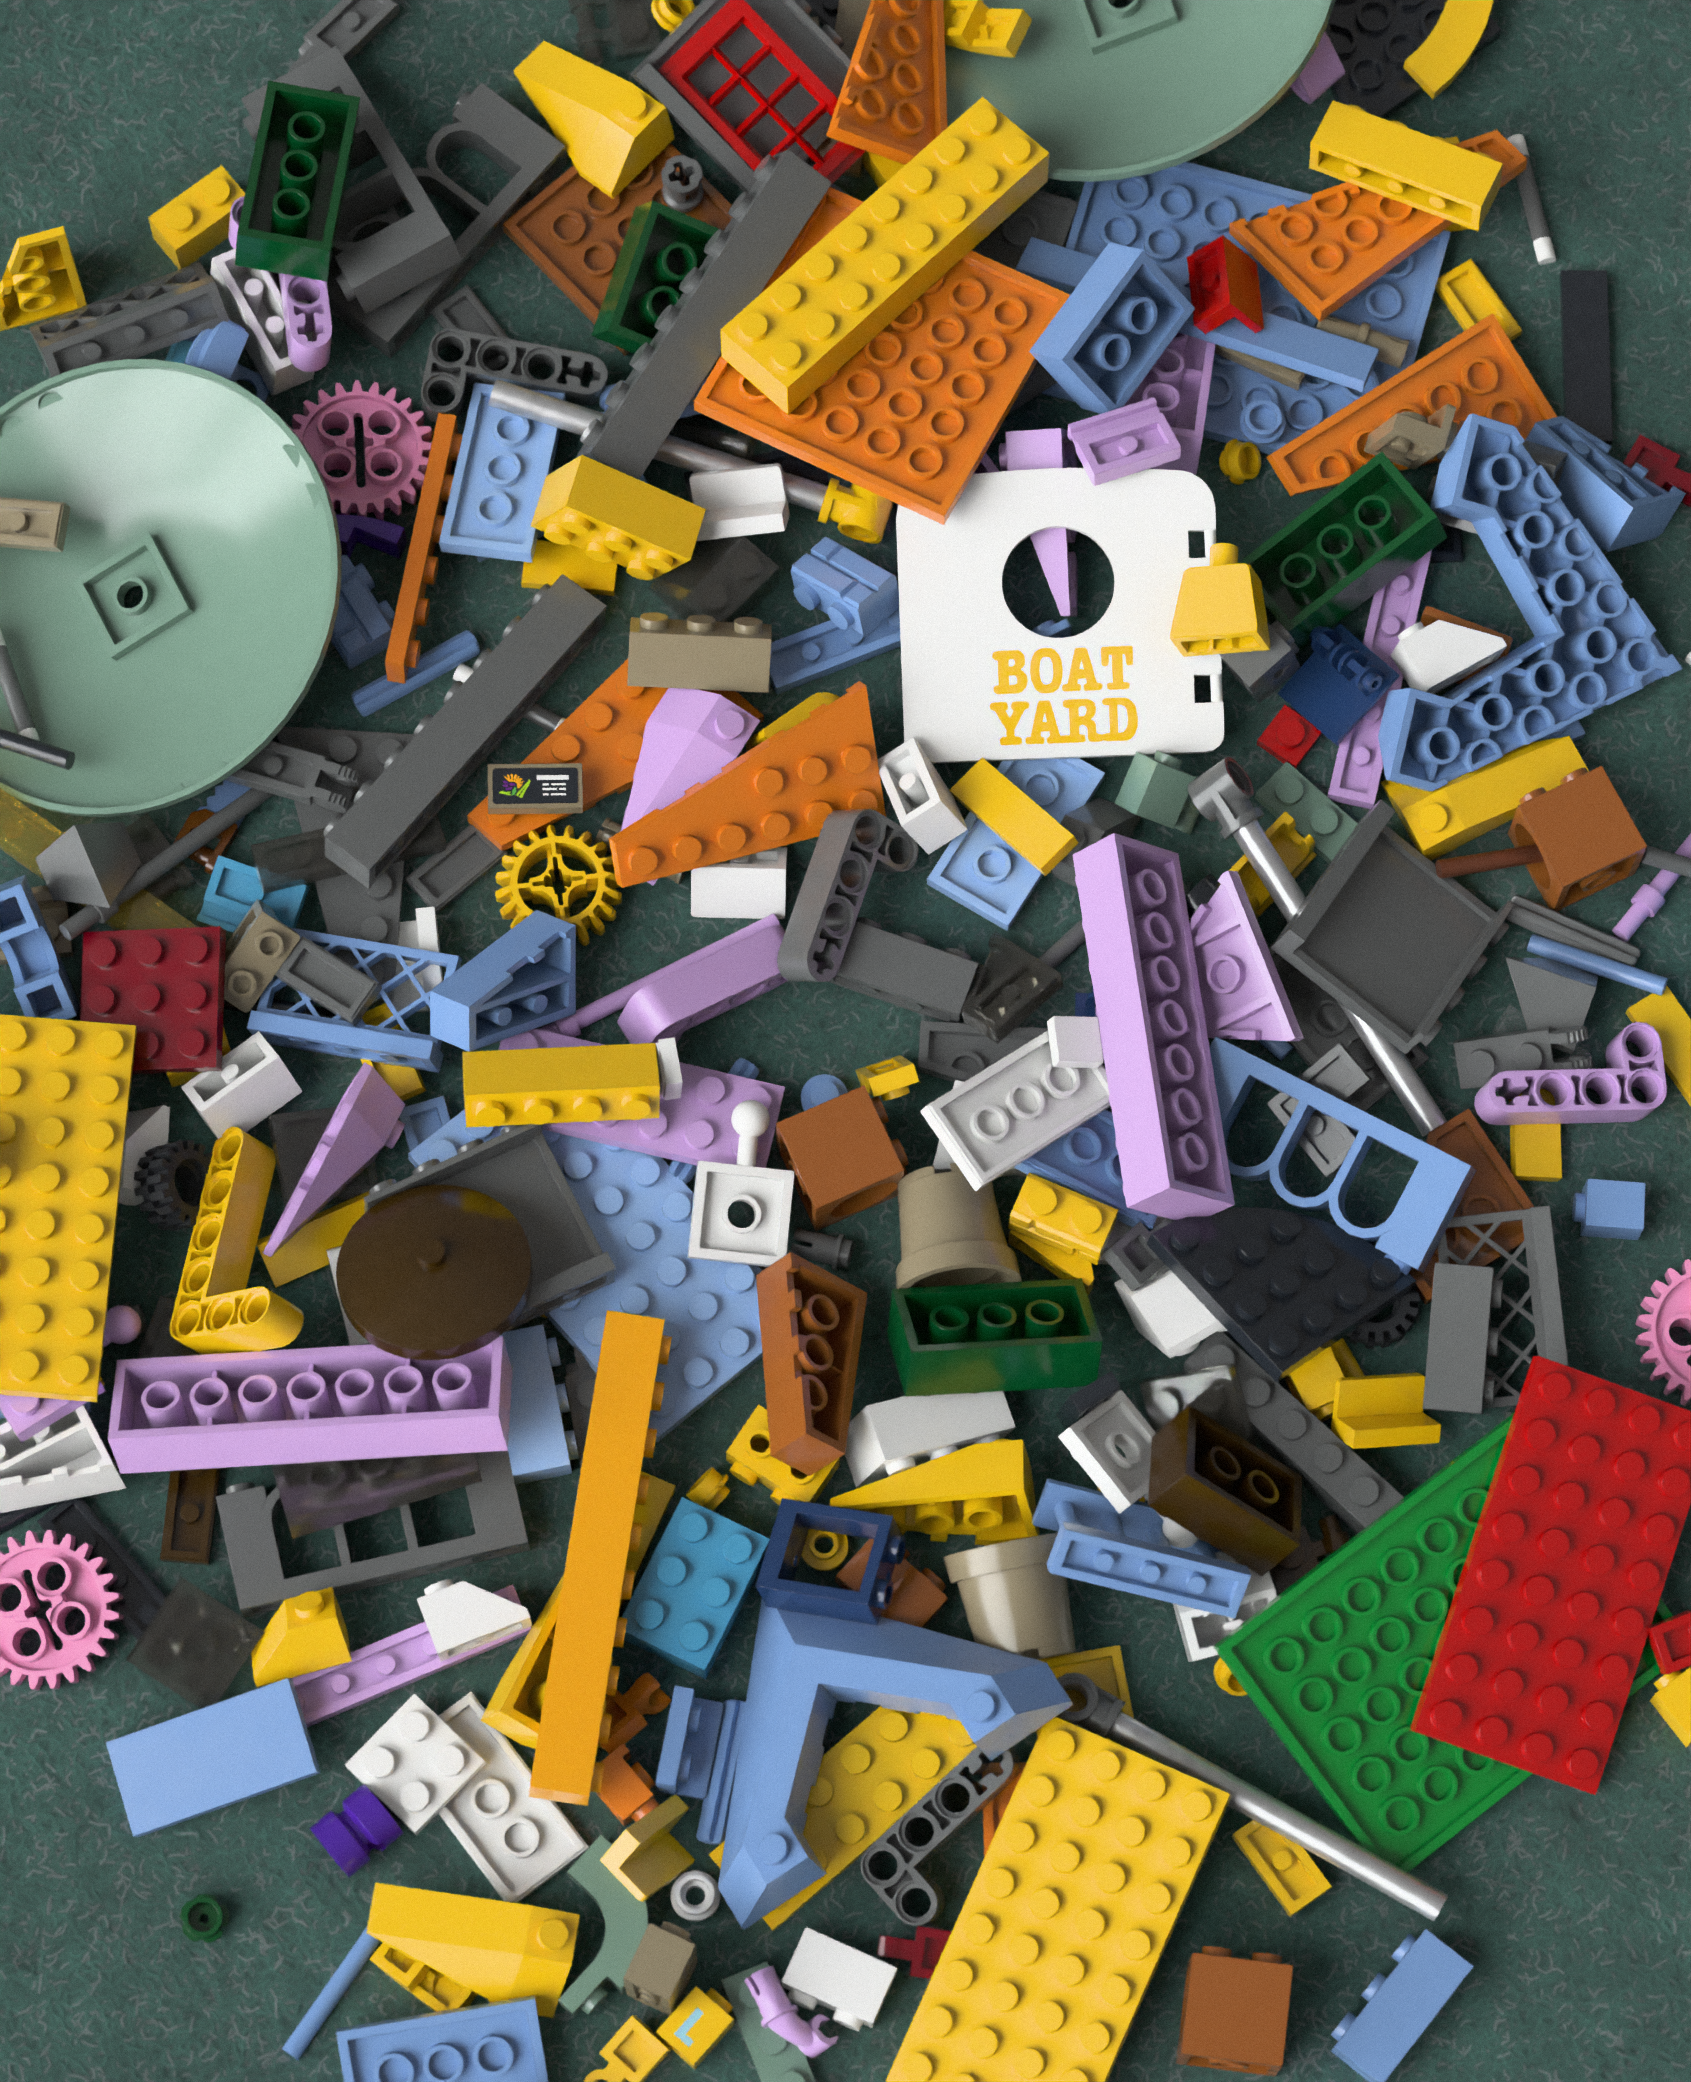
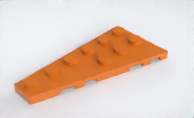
(602, 736)

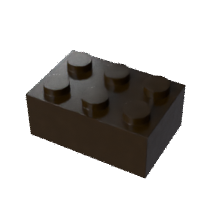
(1225, 1491)

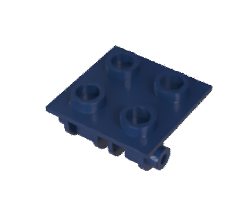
(1337, 682)

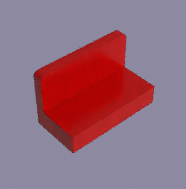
(1224, 286)

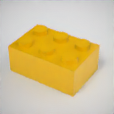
(617, 518)

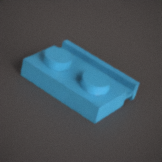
(236, 888)

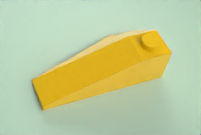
(39, 280)
(968, 1492)

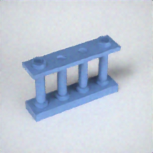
(1133, 1553)

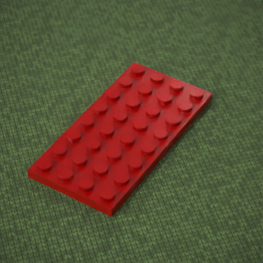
(1561, 1577)

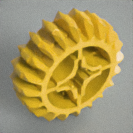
(576, 883)

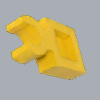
(631, 2054)

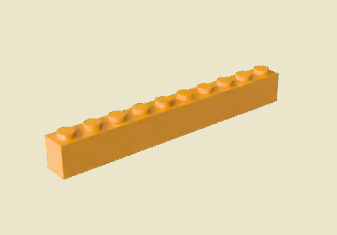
(597, 1559)

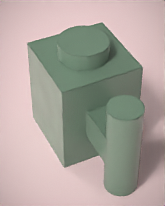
(1159, 791)

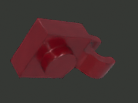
(1661, 466)
(922, 1951)

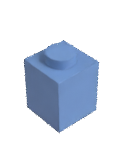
(1610, 1209)

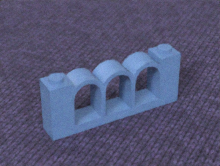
(1427, 1200)

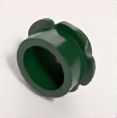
(197, 1907)

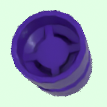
(356, 1830)

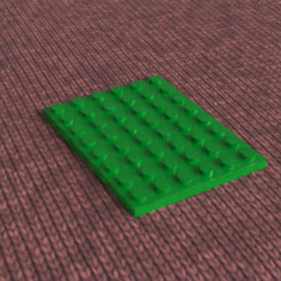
(1348, 1657)

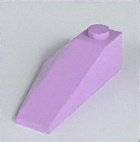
(1181, 389)
(1041, 451)
(685, 744)
(352, 1140)

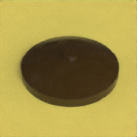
(434, 1272)

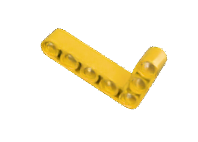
(212, 1301)

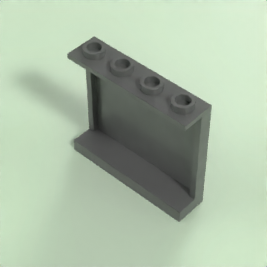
(790, 21)
(1390, 934)
(527, 1181)

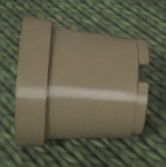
(950, 1232)
(1014, 1597)

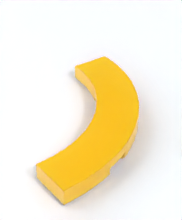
(1449, 45)

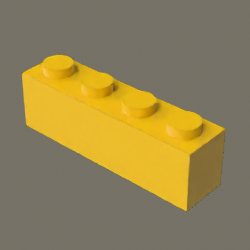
(1405, 165)
(561, 1085)

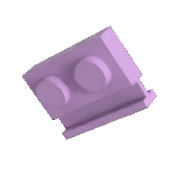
(1124, 441)

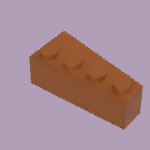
(809, 1359)

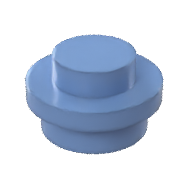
(1262, 422)
(821, 1089)

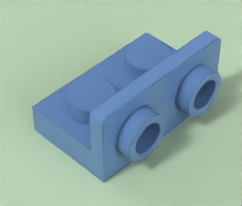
(689, 1745)

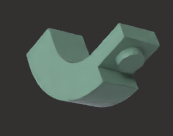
(624, 1928)

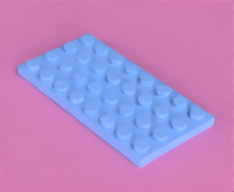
(645, 1227)

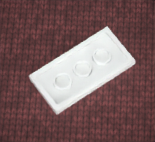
(1014, 1110)
(507, 1834)

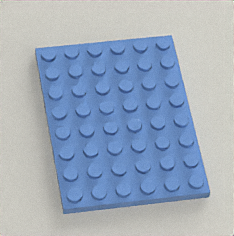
(1191, 206)

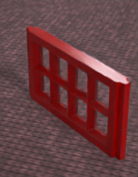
(707, 42)

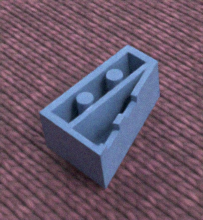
(1606, 495)
(509, 986)

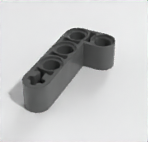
(520, 357)
(834, 887)
(945, 1823)

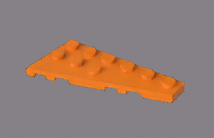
(895, 81)
(1350, 235)
(1471, 371)
(762, 797)

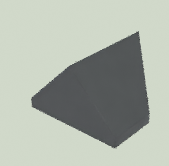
(89, 864)
(1552, 994)

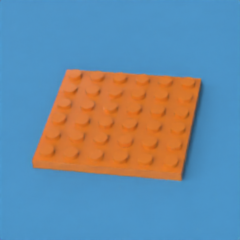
(920, 396)

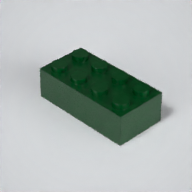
(297, 181)
(1344, 549)
(994, 1337)

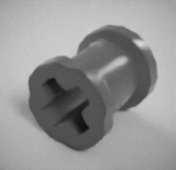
(691, 175)

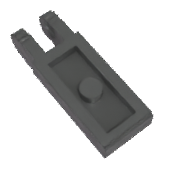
(296, 776)
(1529, 1049)

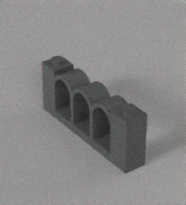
(511, 141)
(404, 251)
(256, 1561)

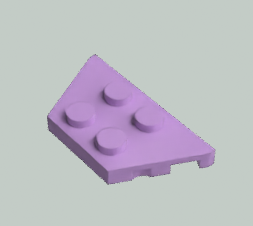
(1236, 970)

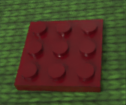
(166, 987)

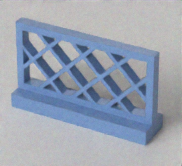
(364, 1041)

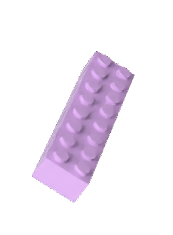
(1152, 1029)
(306, 1407)

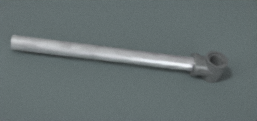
(1224, 796)
(1105, 1718)

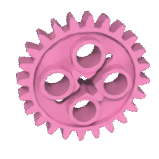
(401, 451)
(1666, 1312)
(82, 1589)

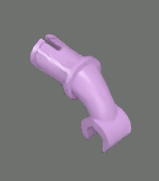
(782, 2016)

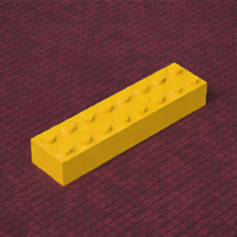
(884, 255)

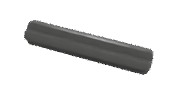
(1570, 931)

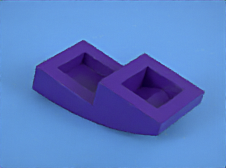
(372, 533)

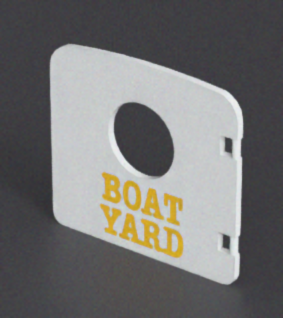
(1006, 694)

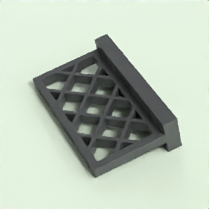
(132, 321)
(1543, 1285)

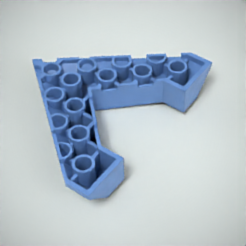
(1587, 631)
(793, 1688)

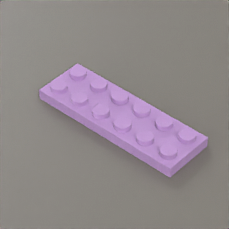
(687, 1127)

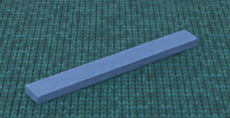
(1279, 342)

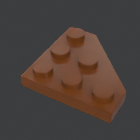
(1490, 1191)

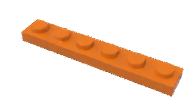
(420, 565)

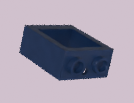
(786, 1546)

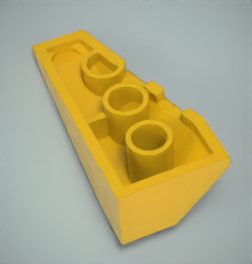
(599, 117)
(1480, 798)
(521, 1691)
(479, 1942)

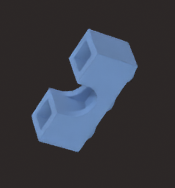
(33, 958)

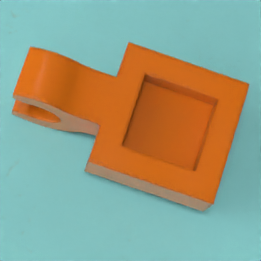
(627, 1710)

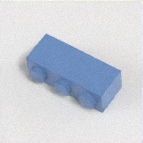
(1399, 2006)

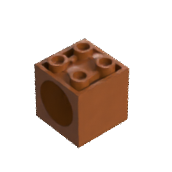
(1581, 836)
(841, 1156)
(1234, 2012)

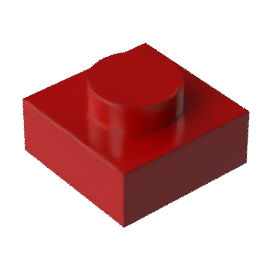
(1289, 737)
(1672, 1642)

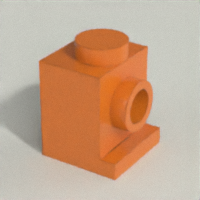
(626, 1787)

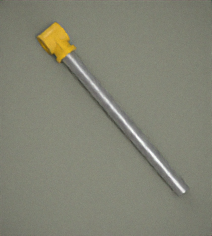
(855, 509)

